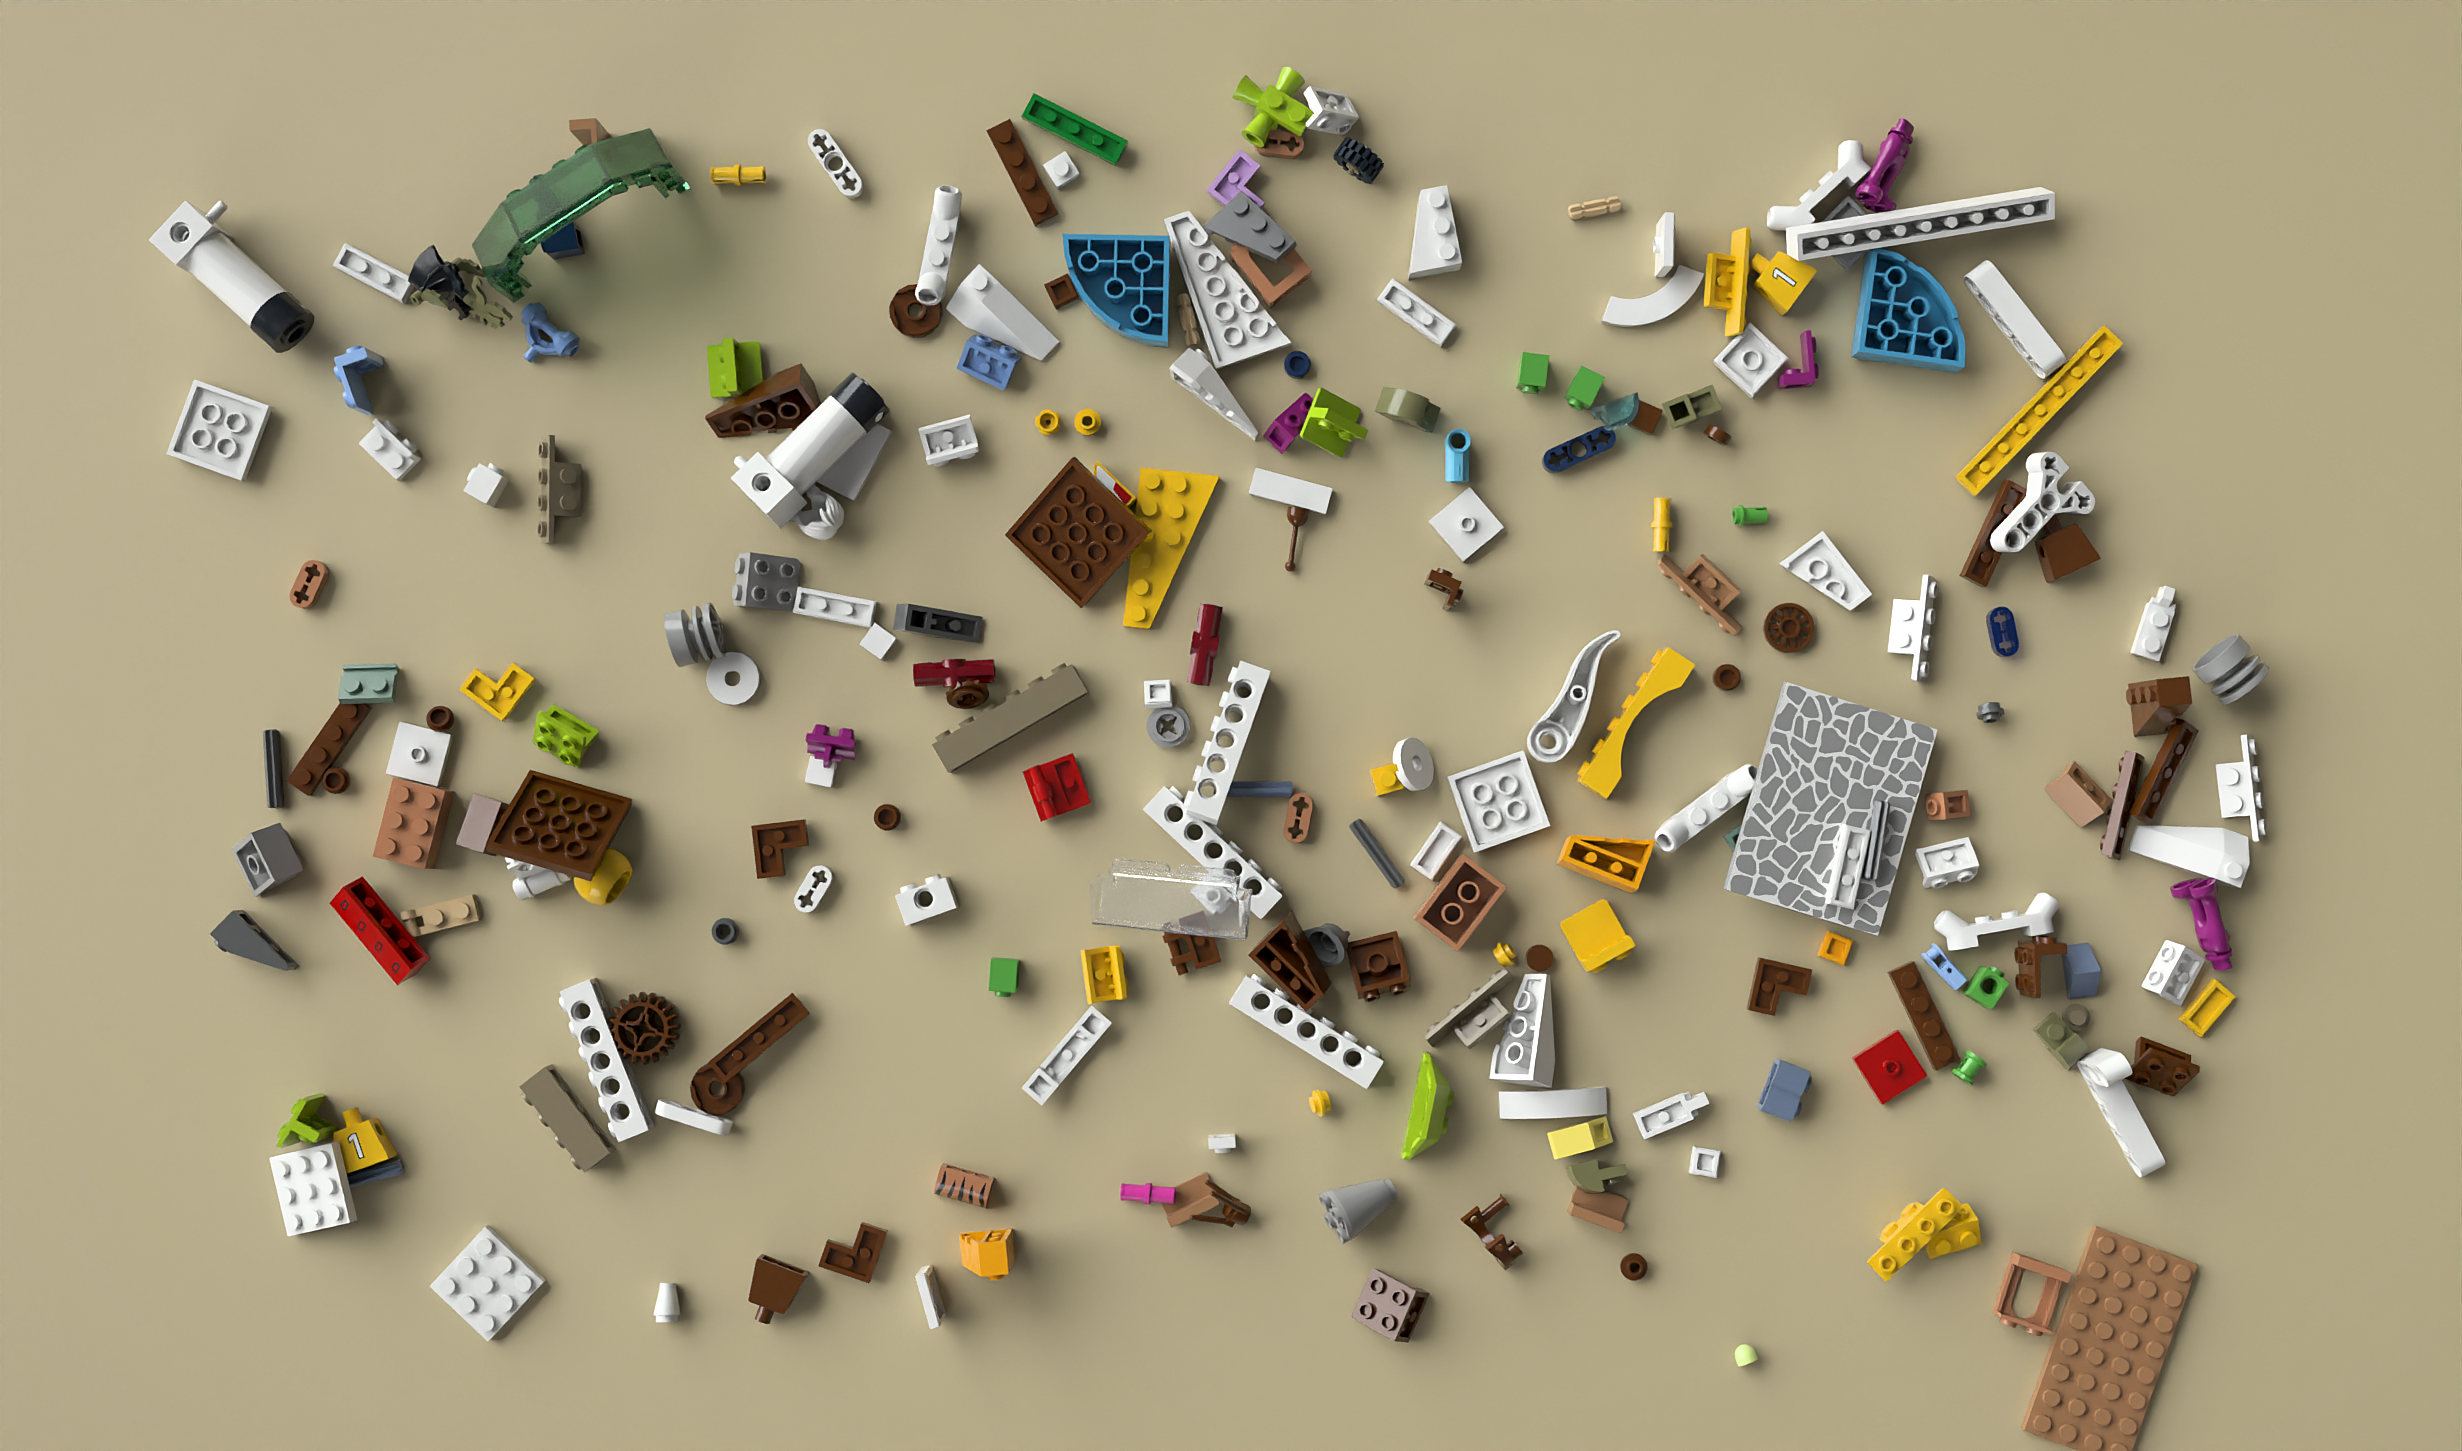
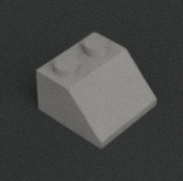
(267, 859)

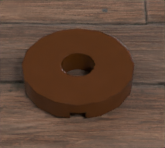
(908, 325)
(706, 1100)

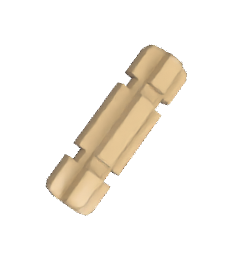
(1594, 208)
(1187, 319)

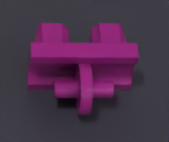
(829, 747)

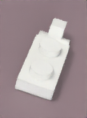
(2154, 625)
(1669, 1113)

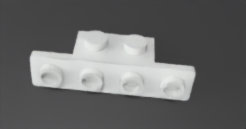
(1911, 628)
(2239, 788)

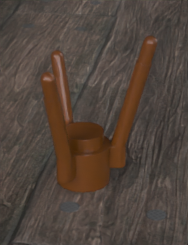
(1233, 1209)

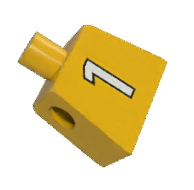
(1781, 279)
(362, 1142)

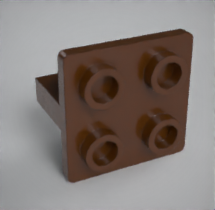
(2161, 1067)

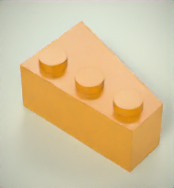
(1607, 860)
(988, 1252)

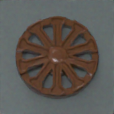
(1788, 627)

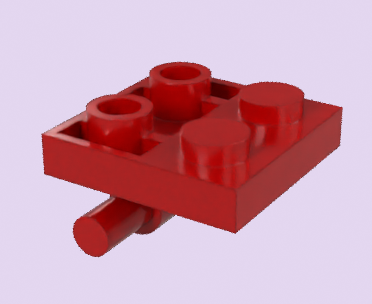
(1056, 787)

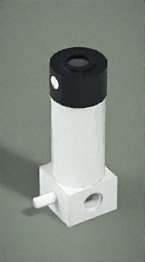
(206, 250)
(810, 450)

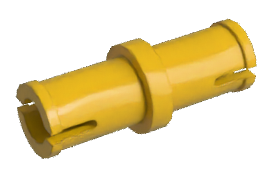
(738, 175)
(1661, 525)

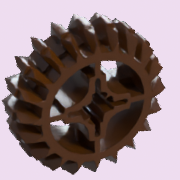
(647, 1016)

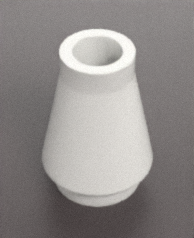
(667, 1303)

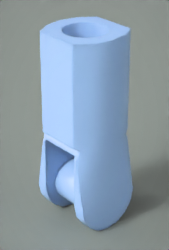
(1946, 968)

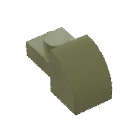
(1692, 407)
(2061, 1040)
(1590, 1179)

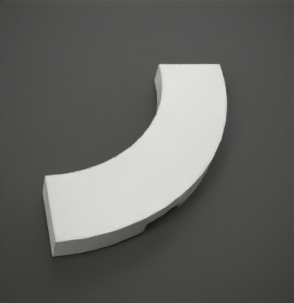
(1655, 306)

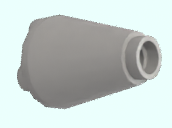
(1356, 1206)

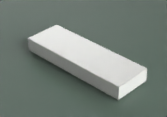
(374, 273)
(1416, 313)
(1290, 491)
(835, 607)
(1848, 866)

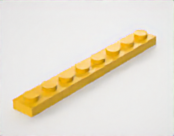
(2038, 410)

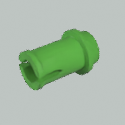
(1749, 515)

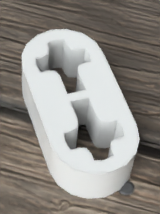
(808, 885)

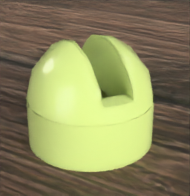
(1745, 1354)

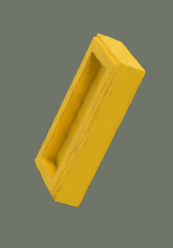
(2206, 1007)

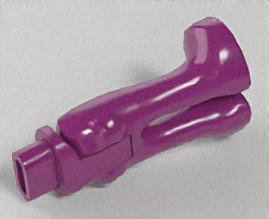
(1890, 161)
(2207, 919)

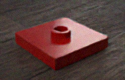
(1889, 1067)

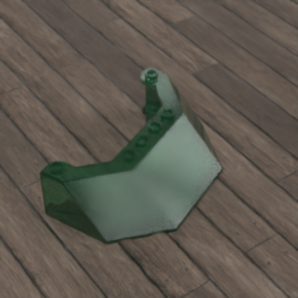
(565, 195)

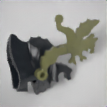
(442, 286)

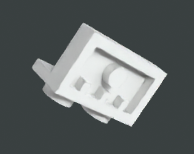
(1331, 111)
(390, 450)
(1947, 863)
(2173, 972)

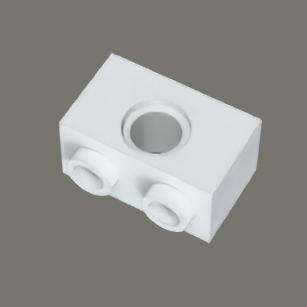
(910, 904)

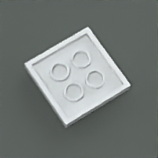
(219, 430)
(1498, 801)
(313, 1188)
(487, 1283)

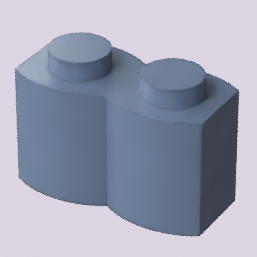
(1783, 1090)

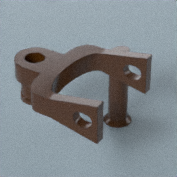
(1502, 1252)

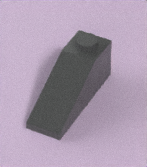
(937, 623)
(245, 938)

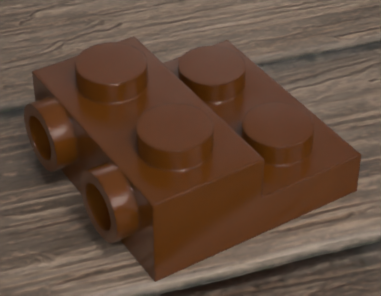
(1378, 966)

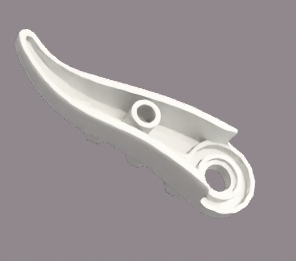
(1572, 705)

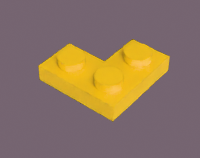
(498, 697)

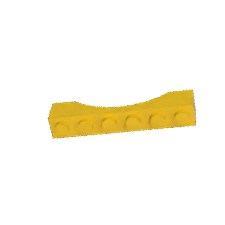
(1604, 768)

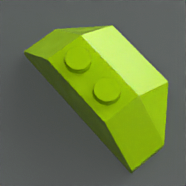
(1427, 1109)

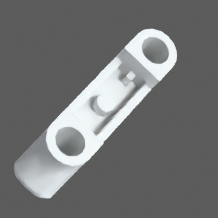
(1850, 170)
(939, 245)
(1706, 808)
(2034, 922)

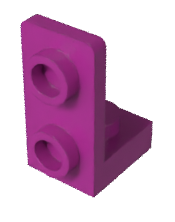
(1793, 377)
(1289, 423)

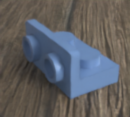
(988, 361)

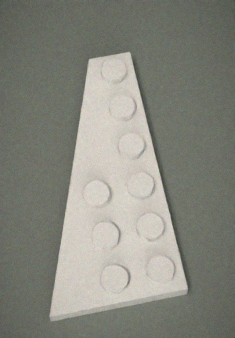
(1226, 308)

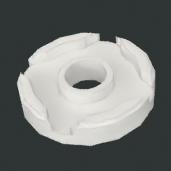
(717, 678)
(1417, 776)

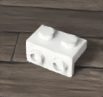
(949, 440)

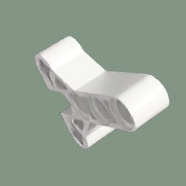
(2044, 473)

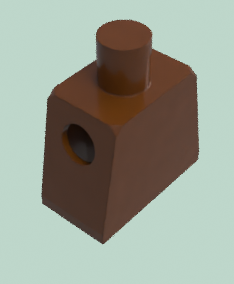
(2063, 550)
(774, 1286)

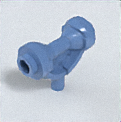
(563, 342)

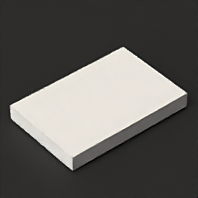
(854, 467)

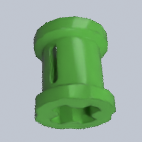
(1969, 1068)

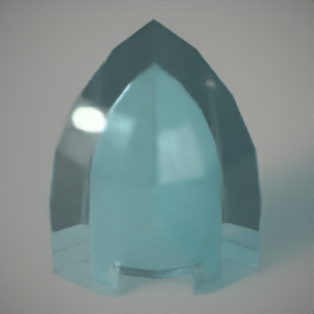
(1617, 411)

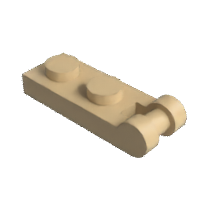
(442, 915)

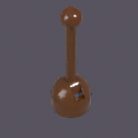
(1297, 518)

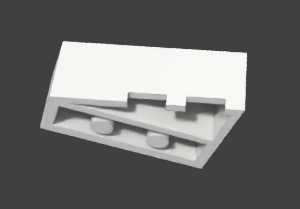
(1435, 236)

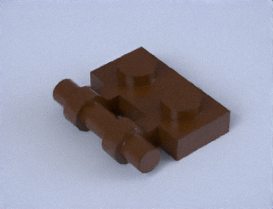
(1202, 951)

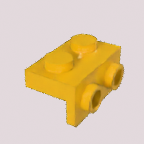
(1104, 974)
(1956, 1235)

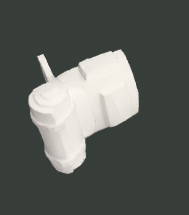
(533, 879)

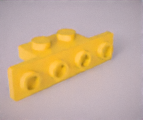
(1728, 281)
(1912, 1232)

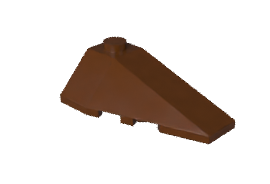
(771, 405)

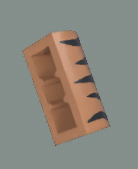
(964, 1185)

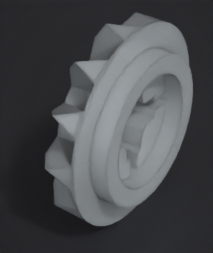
(1155, 726)

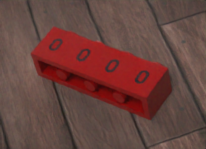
(379, 930)

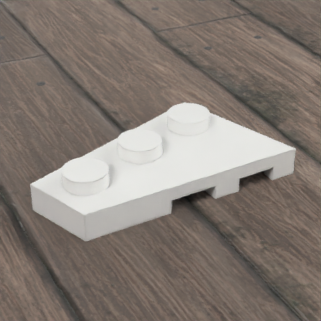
(1827, 570)

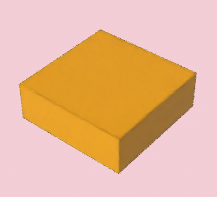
(1835, 948)

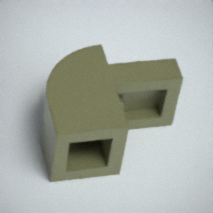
(1408, 408)

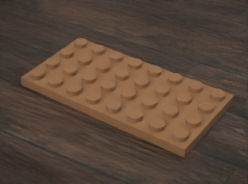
(2109, 1344)

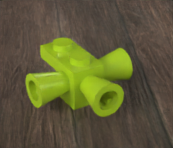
(1273, 106)

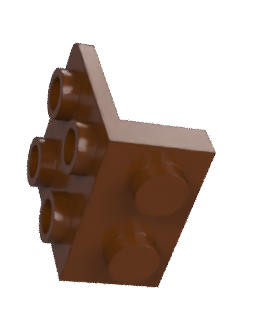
(2028, 959)

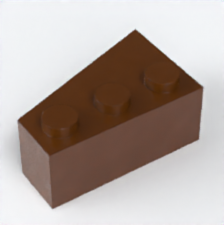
(2157, 704)
(1292, 962)

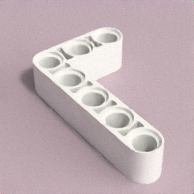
(2104, 1075)

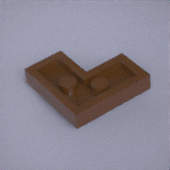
(771, 840)
(1770, 979)
(858, 1260)

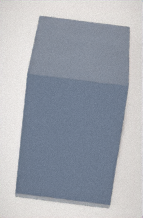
(2080, 971)

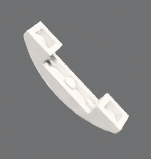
(1066, 1055)
(1552, 1103)

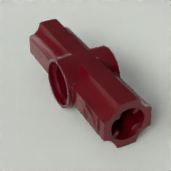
(1204, 644)
(953, 670)

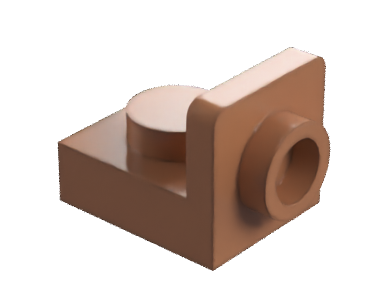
(1947, 805)

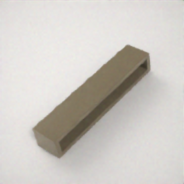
(1009, 718)

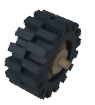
(1358, 160)

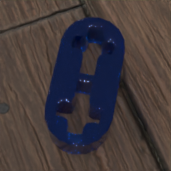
(1995, 631)

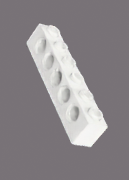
(1255, 680)
(1158, 811)
(619, 1069)
(1361, 1073)

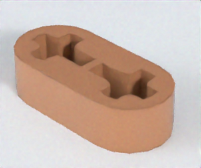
(1280, 150)
(303, 581)
(1304, 819)

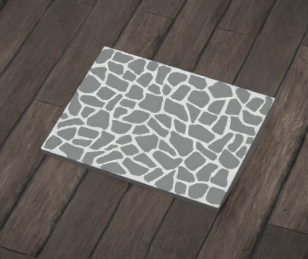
(1816, 773)

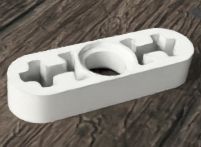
(830, 144)
(693, 1117)

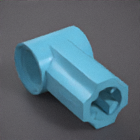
(1457, 459)

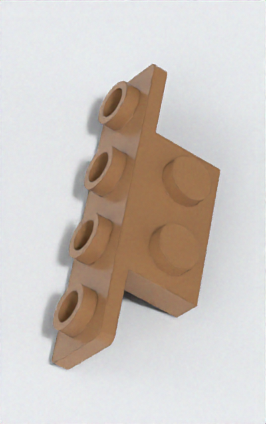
(1707, 586)

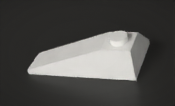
(993, 311)
(1201, 380)
(2197, 850)
(1527, 1046)

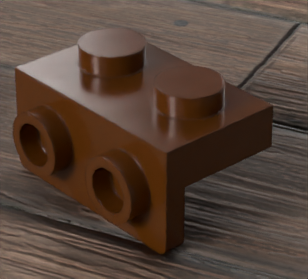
(1443, 581)

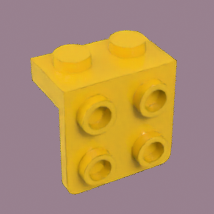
(1596, 936)

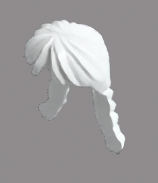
(824, 517)

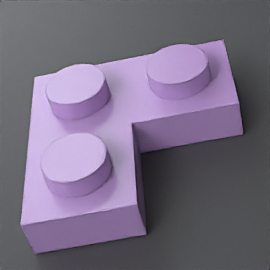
(1234, 179)

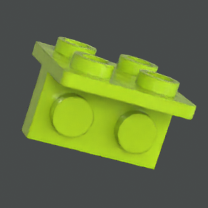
(734, 367)
(1332, 423)
(563, 735)
(305, 1123)

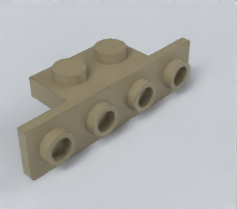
(559, 489)
(1476, 1015)

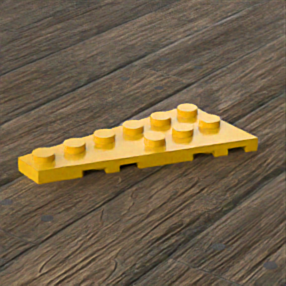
(1171, 508)

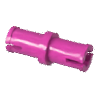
(1147, 1193)

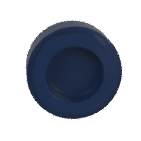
(1297, 364)

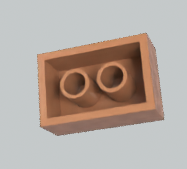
(413, 823)
(1459, 902)

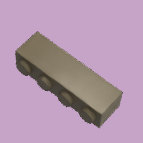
(567, 1118)

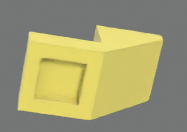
(1580, 1137)

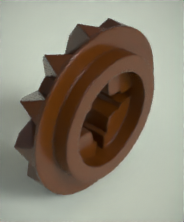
(967, 694)

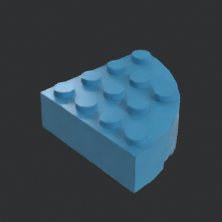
(1124, 282)
(1906, 316)

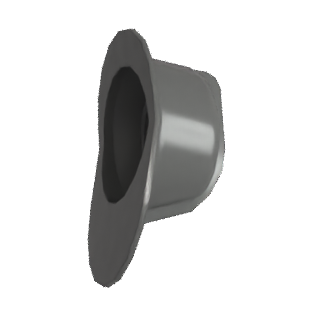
(1328, 943)

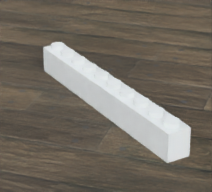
(1920, 223)

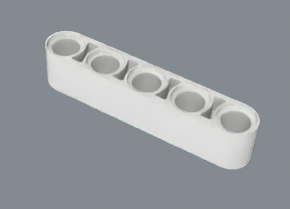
(2014, 319)

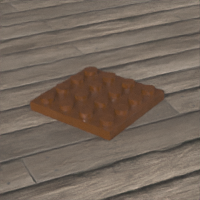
(1078, 532)
(559, 825)

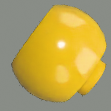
(608, 880)

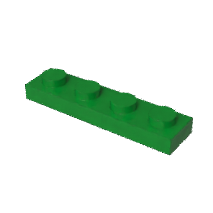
(1074, 129)

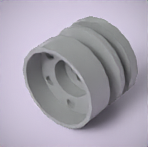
(700, 633)
(2234, 673)

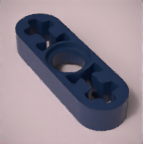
(1563, 464)

